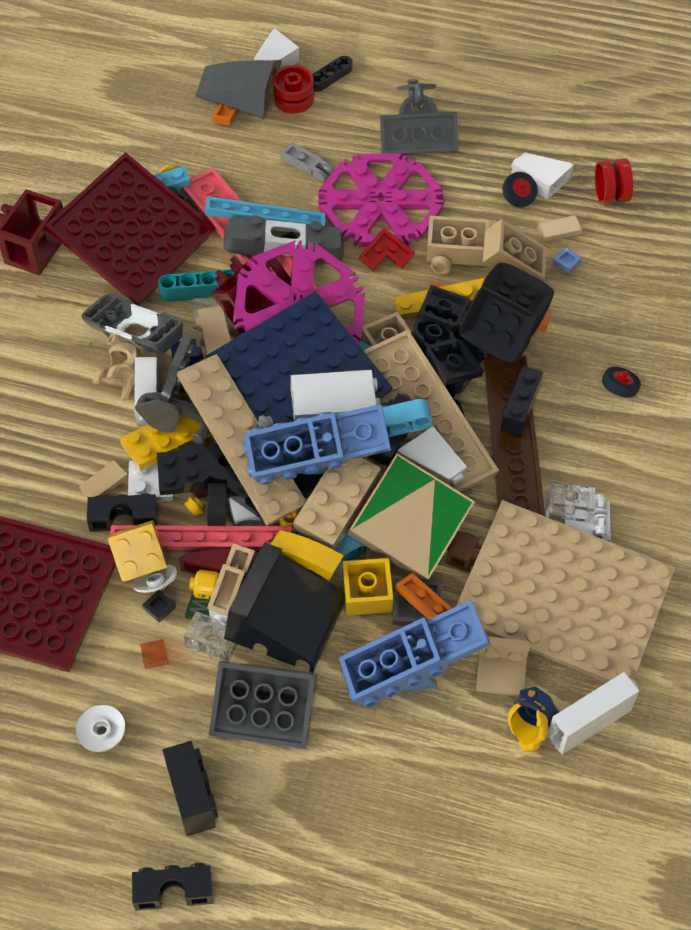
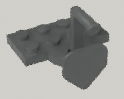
(416, 128)
(164, 409)

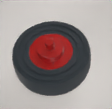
(520, 189)
(621, 382)

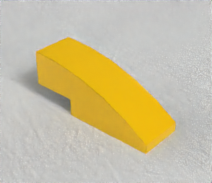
(308, 553)

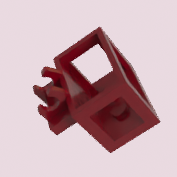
(254, 300)

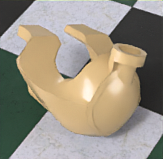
(122, 364)

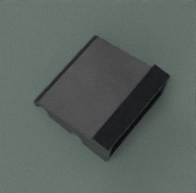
(284, 610)

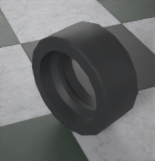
(216, 504)

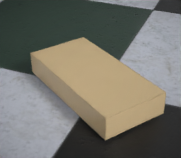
(559, 228)
(104, 480)

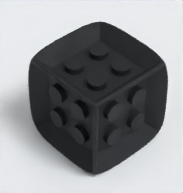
(506, 312)

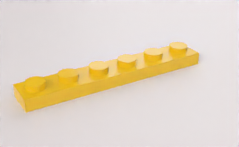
(410, 304)

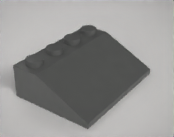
(263, 704)

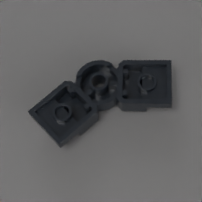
(435, 334)
(197, 466)

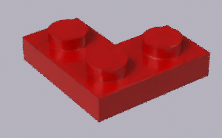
(384, 246)

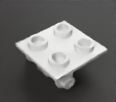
(600, 520)

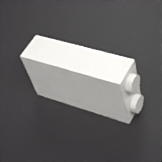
(332, 392)
(593, 713)

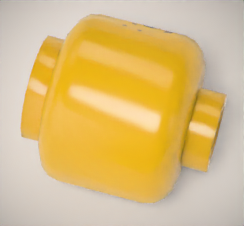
(203, 583)

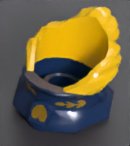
(531, 717)

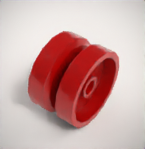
(293, 89)
(613, 181)

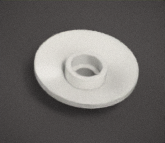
(156, 580)
(100, 718)

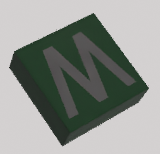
(197, 605)

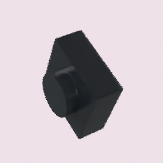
(159, 606)

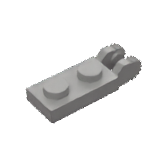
(306, 161)

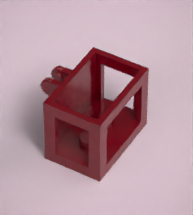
(24, 235)

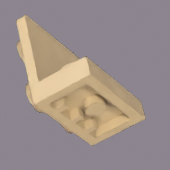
(502, 666)

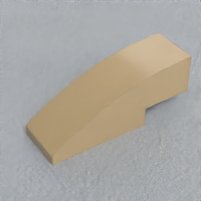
(231, 578)

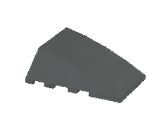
(239, 84)

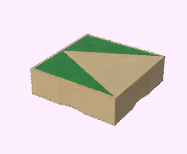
(410, 517)

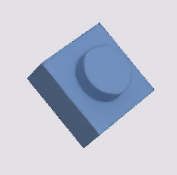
(567, 260)

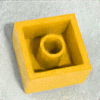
(137, 551)
(367, 586)

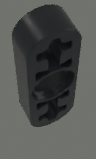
(341, 66)

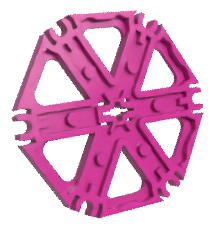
(368, 195)
(300, 286)

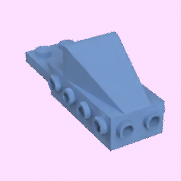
(315, 443)
(412, 655)

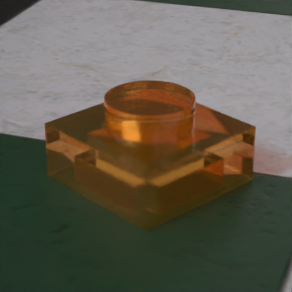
(154, 654)

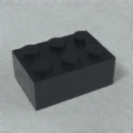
(191, 787)

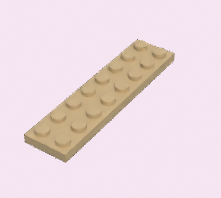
(228, 419)

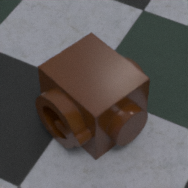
(463, 551)

